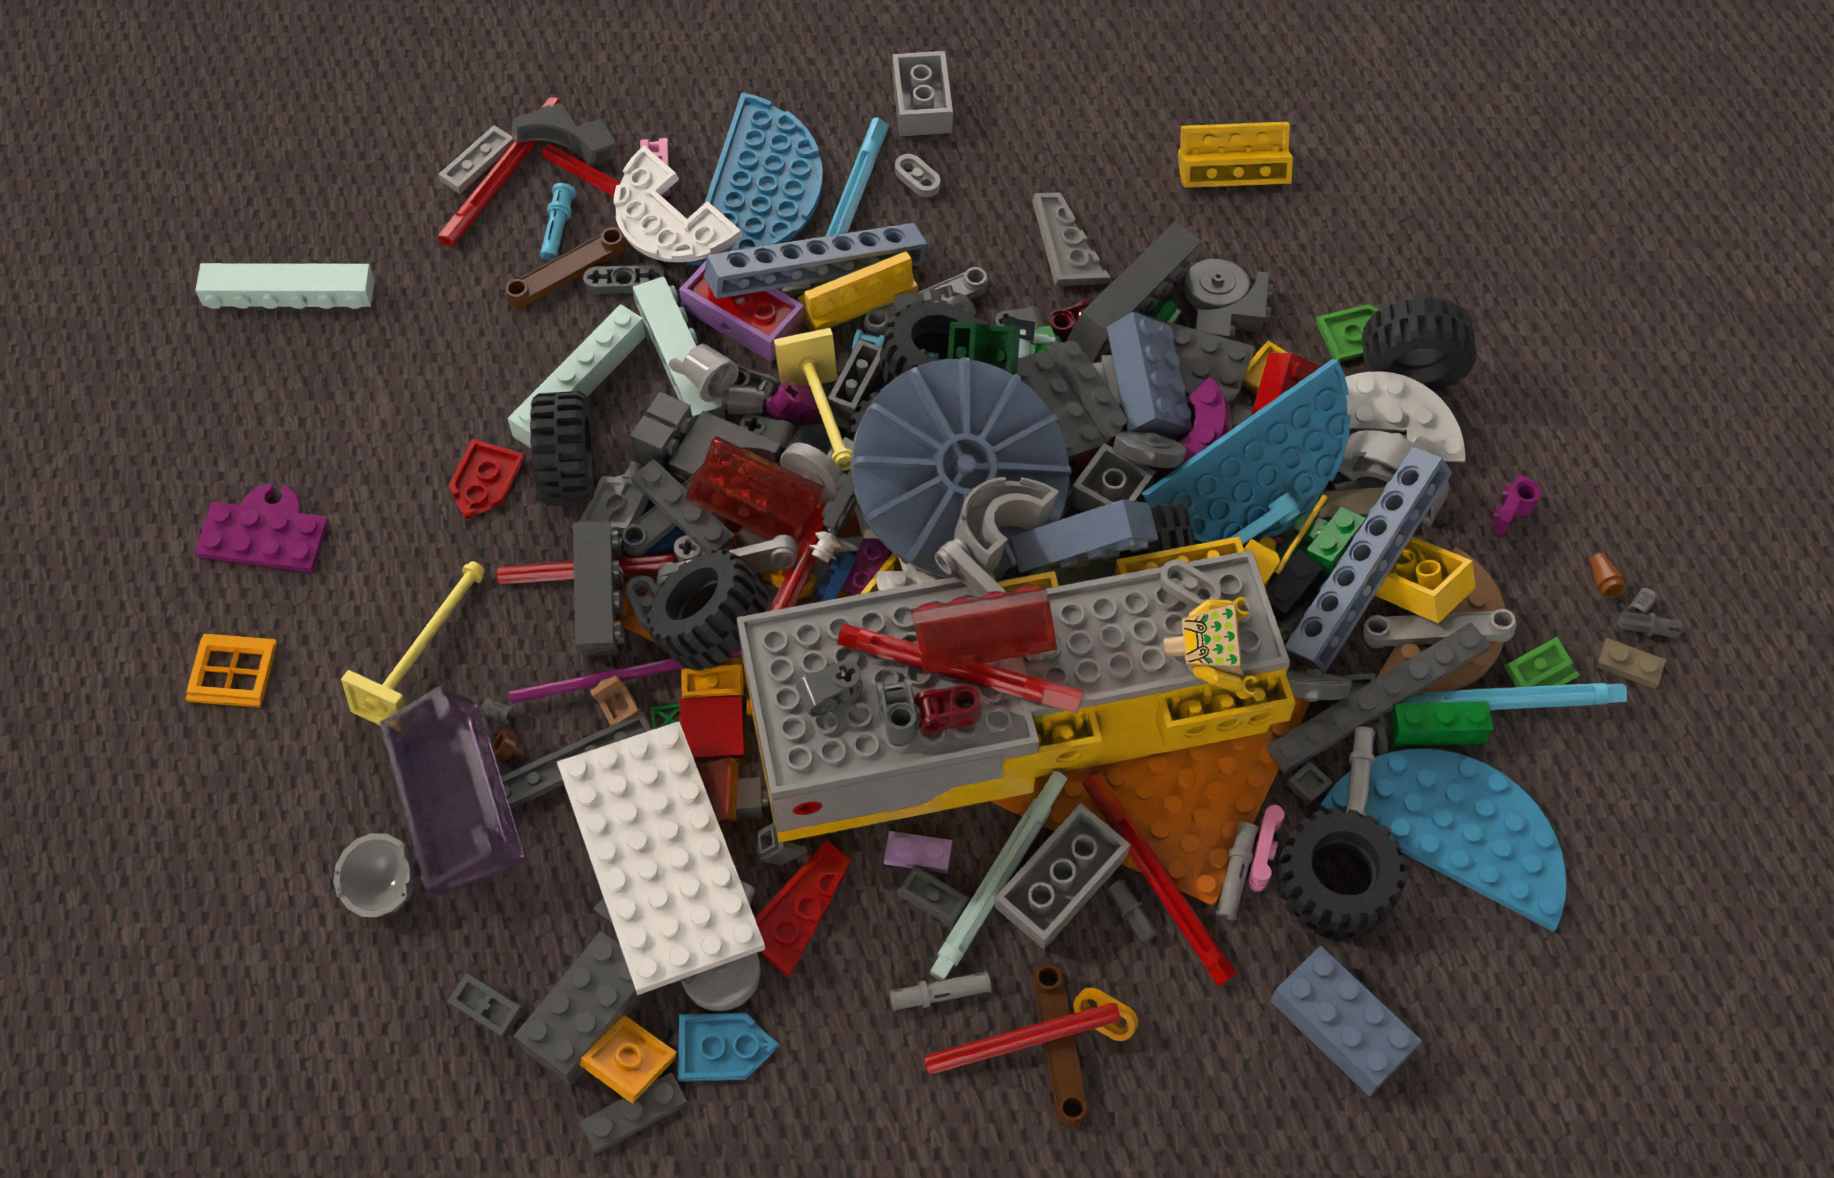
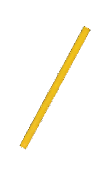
(1301, 533)

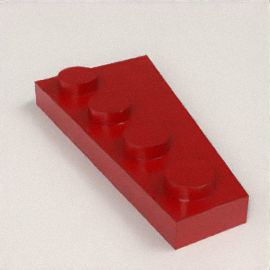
(799, 907)

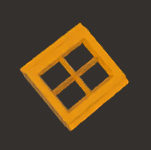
(227, 696)

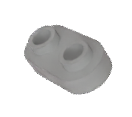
(919, 176)
(1192, 583)

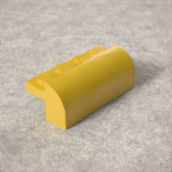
(1235, 154)
(858, 292)

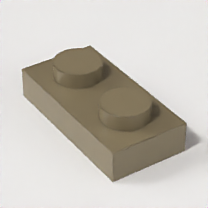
(1631, 663)

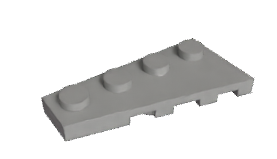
(1065, 245)

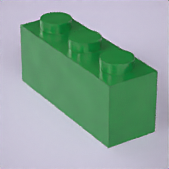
(1440, 724)

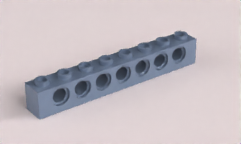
(809, 259)
(1397, 517)

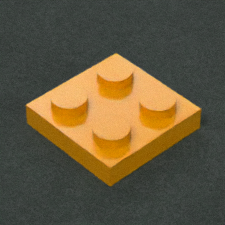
(628, 1059)

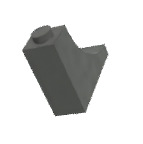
(694, 447)

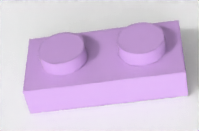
(918, 851)

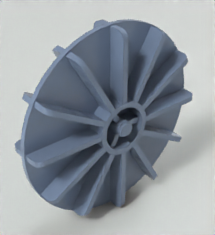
(940, 437)

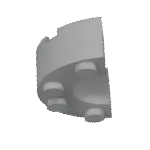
(1379, 456)
(997, 505)

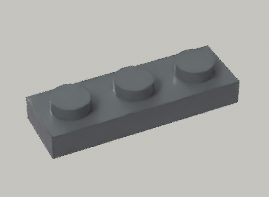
(625, 1118)

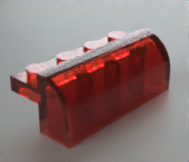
(754, 492)
(984, 628)

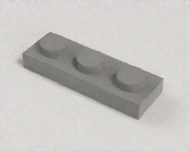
(476, 159)

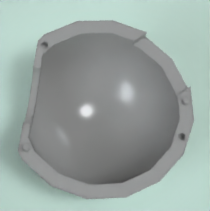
(374, 875)

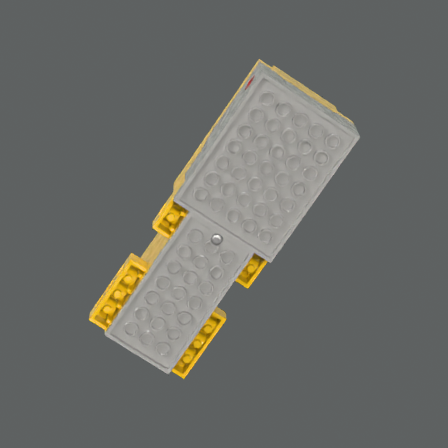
(1111, 630)

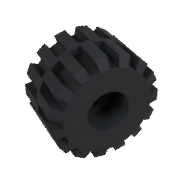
(1172, 528)

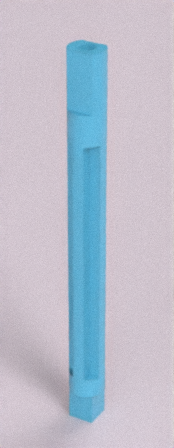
(858, 178)
(1531, 696)

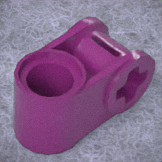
(793, 404)

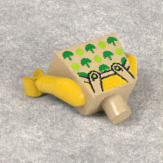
(1213, 645)

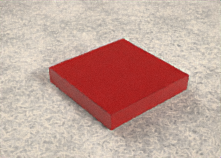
(713, 727)

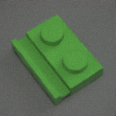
(1542, 666)

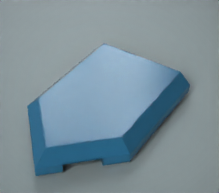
(721, 1047)

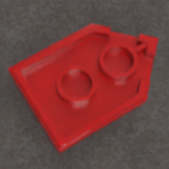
(484, 477)

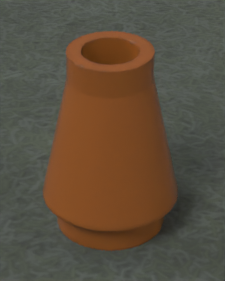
(1607, 577)

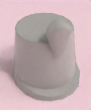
(707, 371)

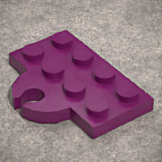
(263, 532)

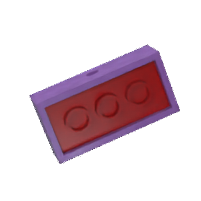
(746, 318)

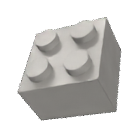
(1110, 480)

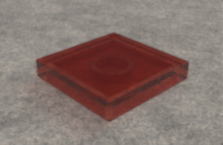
(720, 783)

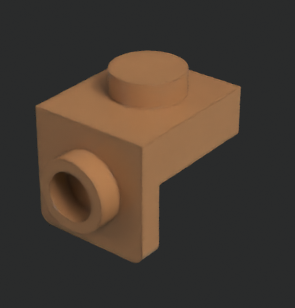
(615, 700)

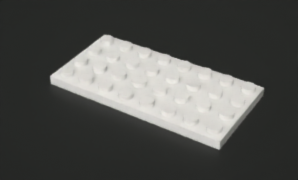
(660, 857)

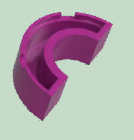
(1211, 422)

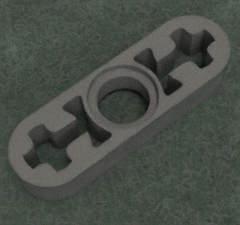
(615, 273)

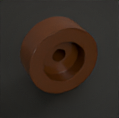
(505, 746)

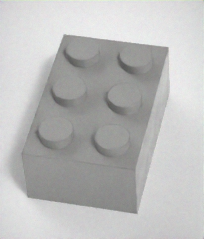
(922, 93)

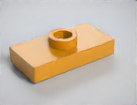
(713, 682)

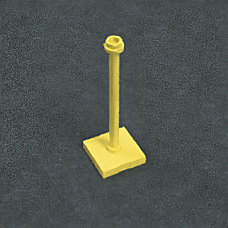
(811, 361)
(380, 701)

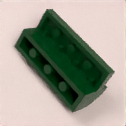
(986, 344)

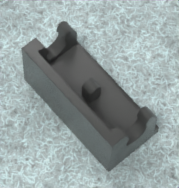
(487, 1005)

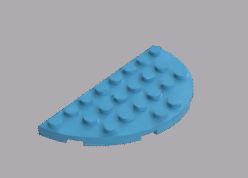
(766, 175)
(1279, 450)
(1467, 826)

